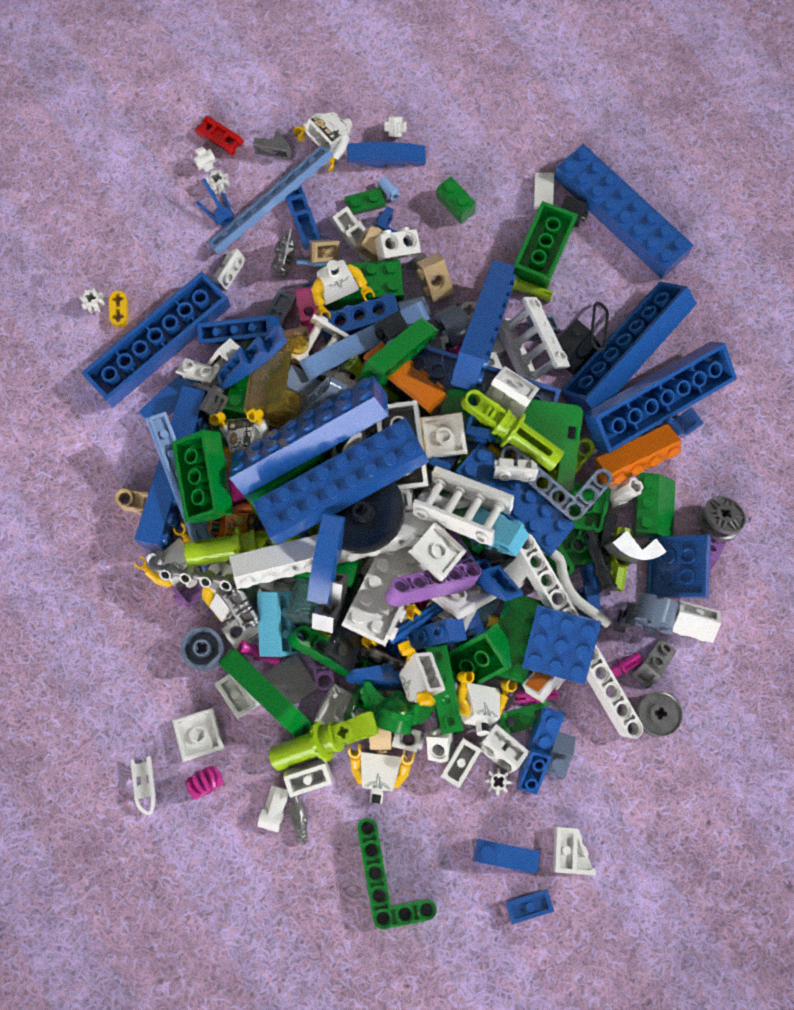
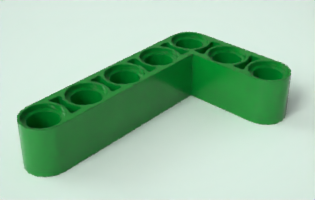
(399, 351)
(309, 648)
(265, 693)
(381, 883)

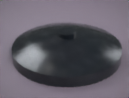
(373, 520)

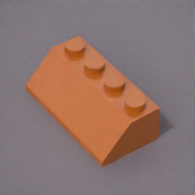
(415, 384)
(639, 455)

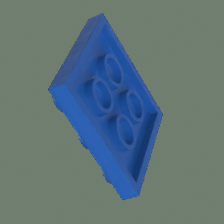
(681, 569)
(561, 644)

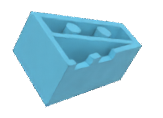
(508, 534)
(274, 625)

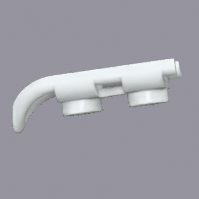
(144, 790)

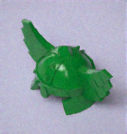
(394, 711)

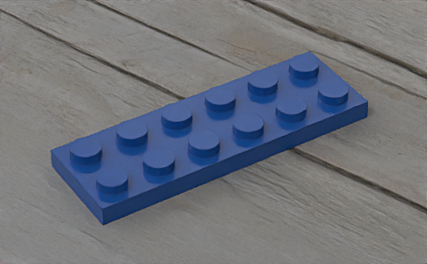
(537, 514)

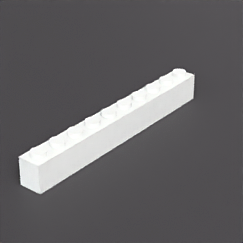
(297, 555)

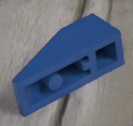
(506, 856)

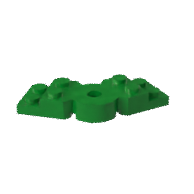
(592, 519)

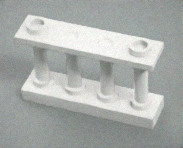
(321, 323)
(514, 344)
(469, 489)

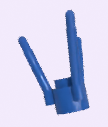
(223, 214)

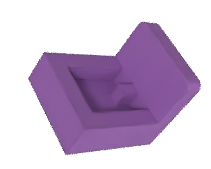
(187, 595)

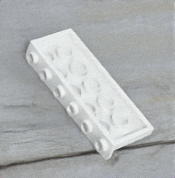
(370, 612)

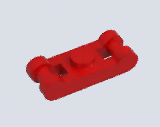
(219, 135)

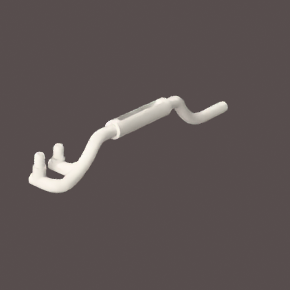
(559, 559)

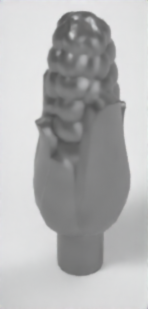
(298, 817)

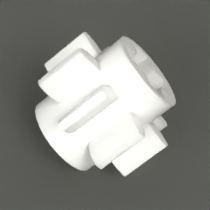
(395, 126)
(204, 159)
(218, 181)
(92, 300)
(504, 782)

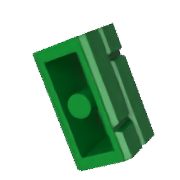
(456, 199)

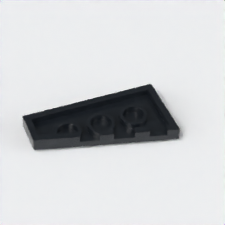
(344, 643)

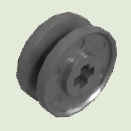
(722, 518)
(668, 706)

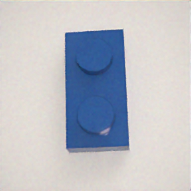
(529, 906)

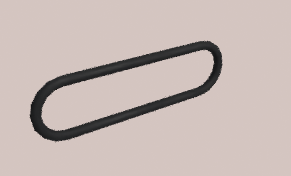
(606, 326)

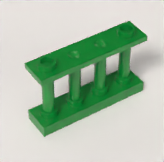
(446, 702)

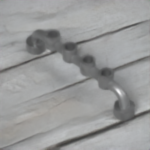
(156, 558)

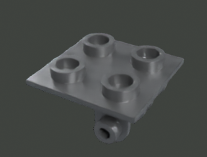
(284, 254)
(243, 605)
(379, 655)

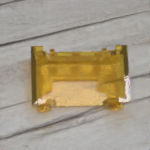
(268, 384)

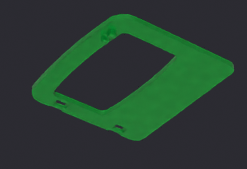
(547, 419)

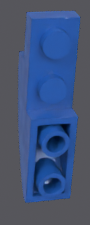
(540, 745)

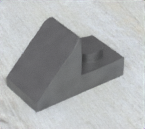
(277, 148)

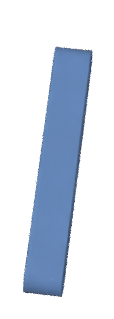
(354, 345)

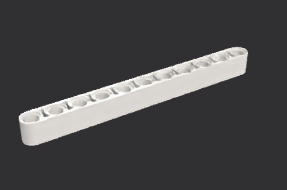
(564, 604)

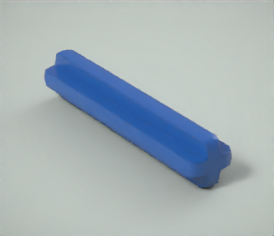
(409, 626)

